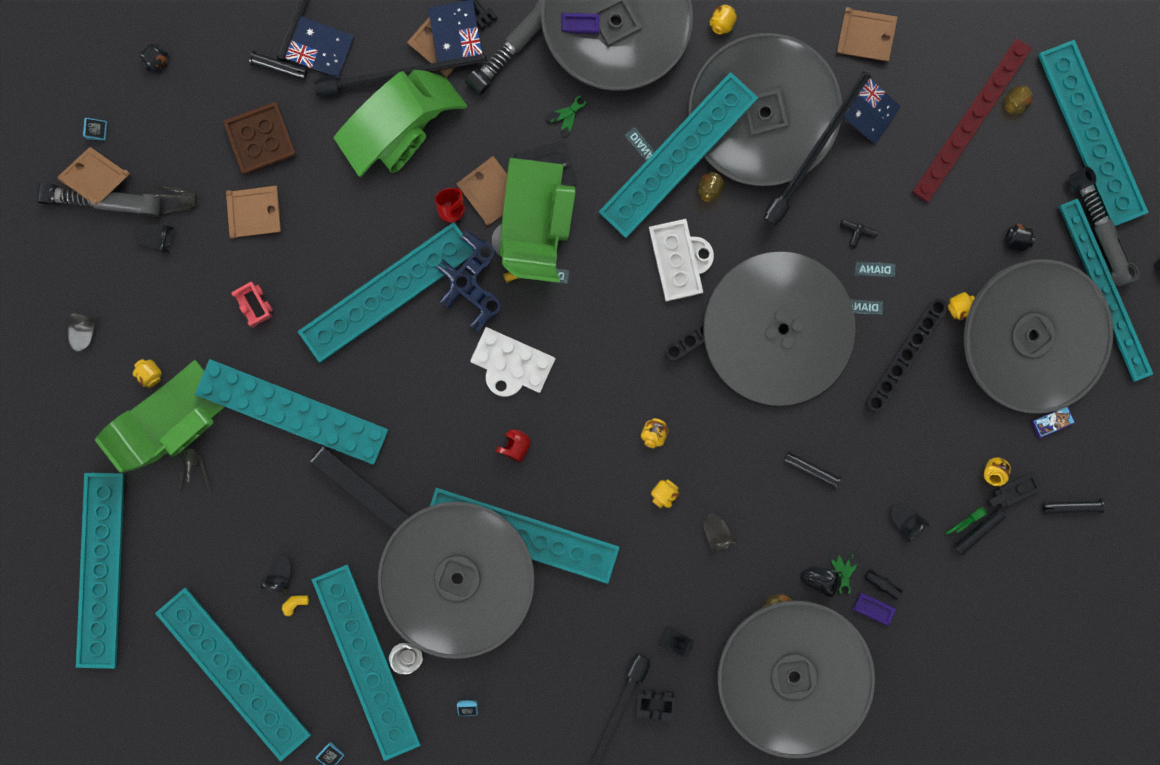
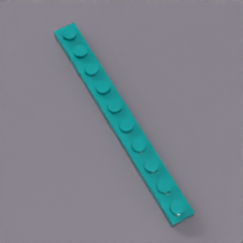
(1099, 273)

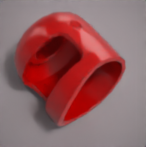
(449, 205)
(517, 445)

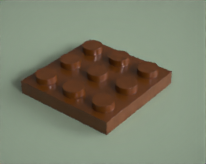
(259, 138)

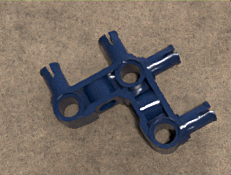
(472, 290)

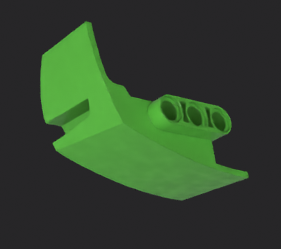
(393, 120)
(534, 218)
(160, 423)

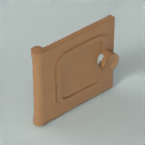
(863, 35)
(423, 43)
(93, 176)
(486, 190)
(249, 211)

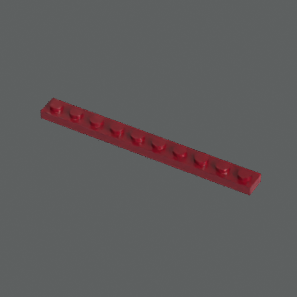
(972, 120)

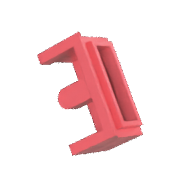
(245, 307)

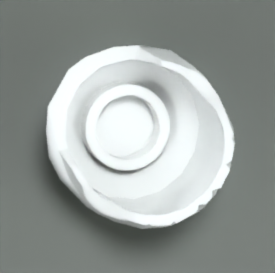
(405, 658)

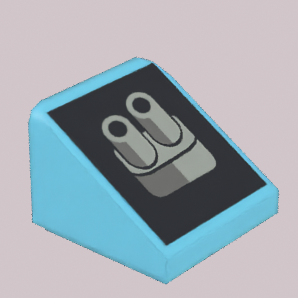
(94, 129)
(467, 708)
(330, 755)

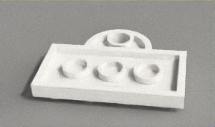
(679, 259)
(511, 362)

